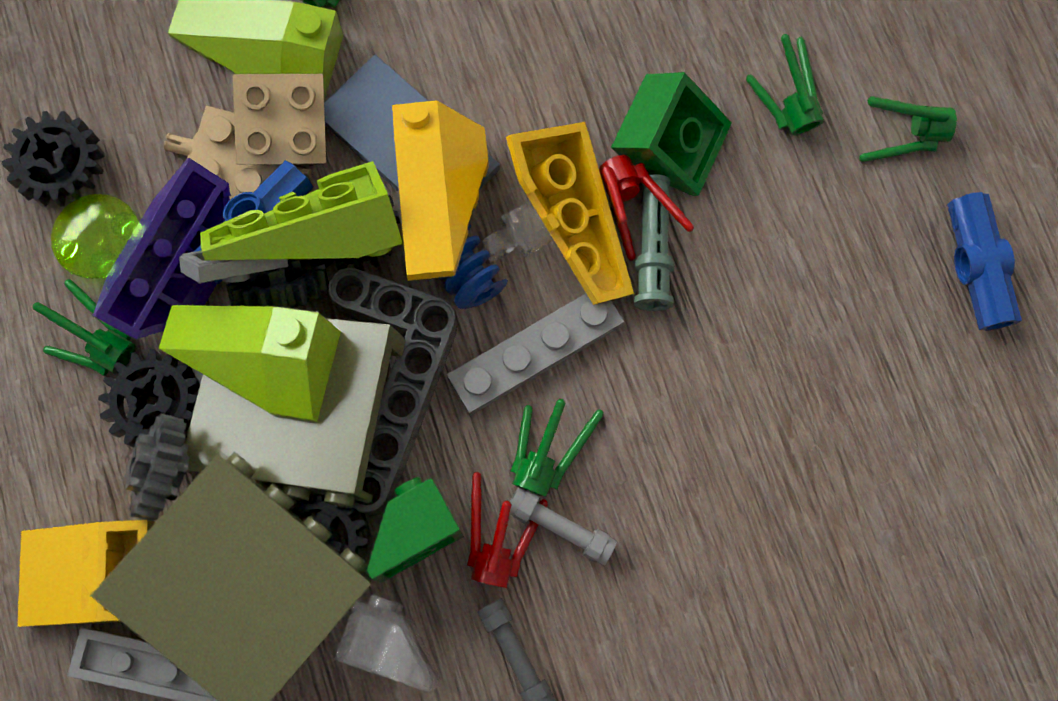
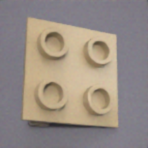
(279, 119)

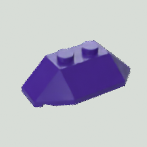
(148, 272)

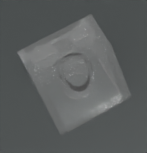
(387, 644)

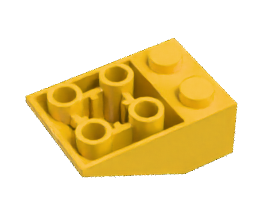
(67, 565)

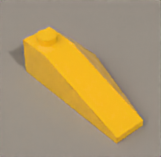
(439, 181)
(568, 194)

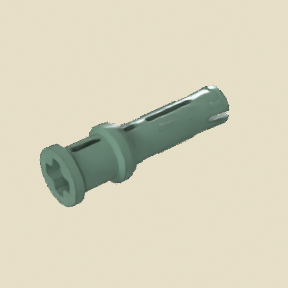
(654, 262)

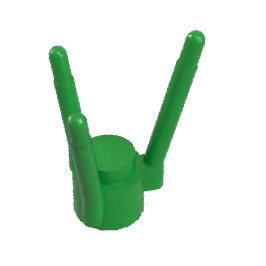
(802, 108)
(928, 122)
(103, 346)
(537, 470)

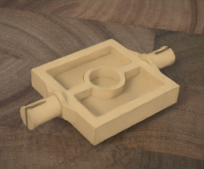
(215, 150)

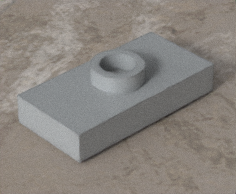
(202, 271)

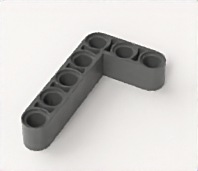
(401, 381)

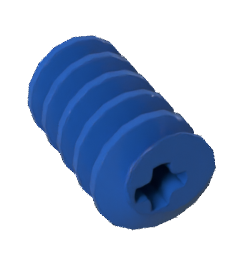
(472, 281)

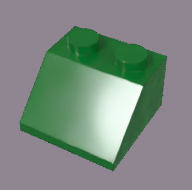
(673, 130)
(412, 529)

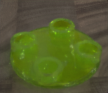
(92, 234)

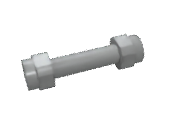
(596, 545)

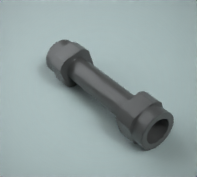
(496, 619)

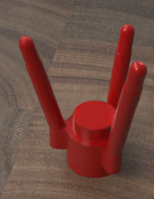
(622, 184)
(493, 563)

